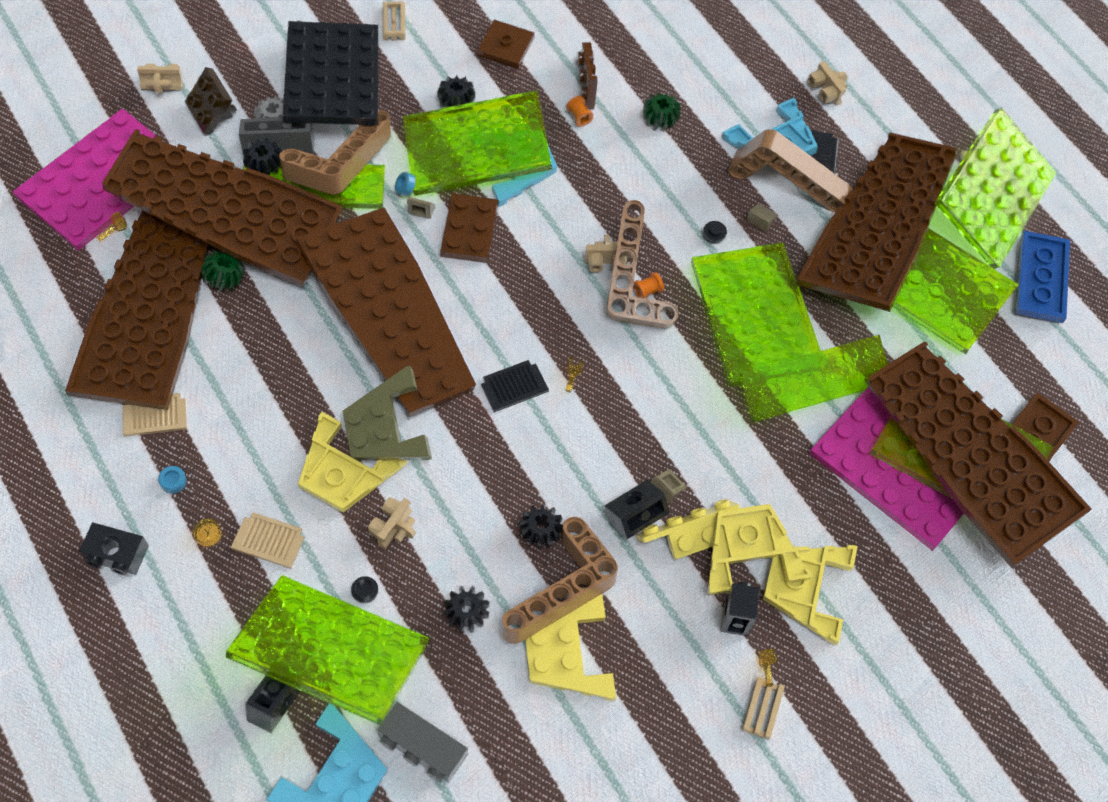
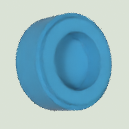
(405, 184)
(172, 479)

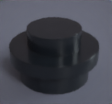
(715, 232)
(364, 589)

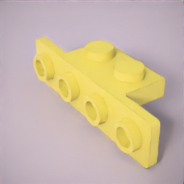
(688, 533)

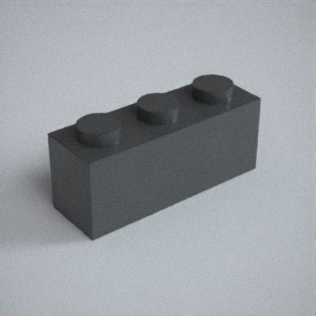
(287, 135)
(422, 743)

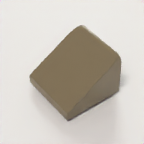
(420, 207)
(761, 217)
(669, 484)

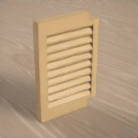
(147, 420)
(269, 540)

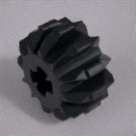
(455, 92)
(262, 156)
(539, 517)
(474, 616)

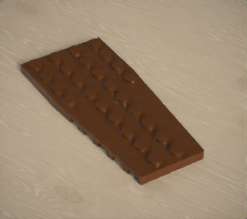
(221, 204)
(881, 225)
(388, 306)
(144, 319)
(976, 456)

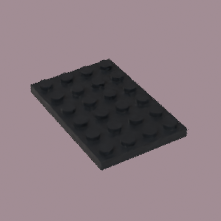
(331, 73)

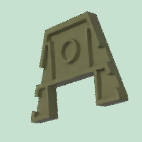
(374, 427)

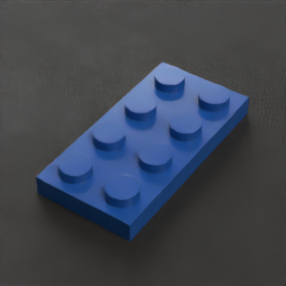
(1043, 277)

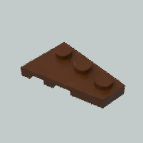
(587, 75)

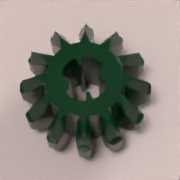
(661, 110)
(222, 271)

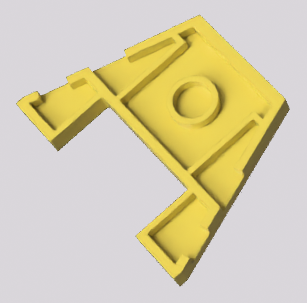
(336, 476)
(750, 536)
(801, 597)
(556, 655)

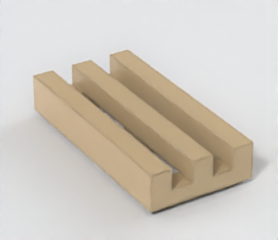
(394, 33)
(773, 714)

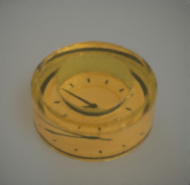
(207, 532)

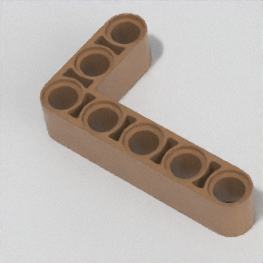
(792, 163)
(343, 165)
(627, 272)
(567, 588)

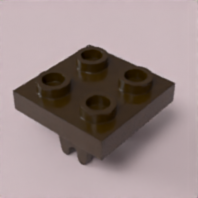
(209, 101)

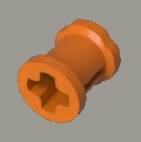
(579, 110)
(648, 286)

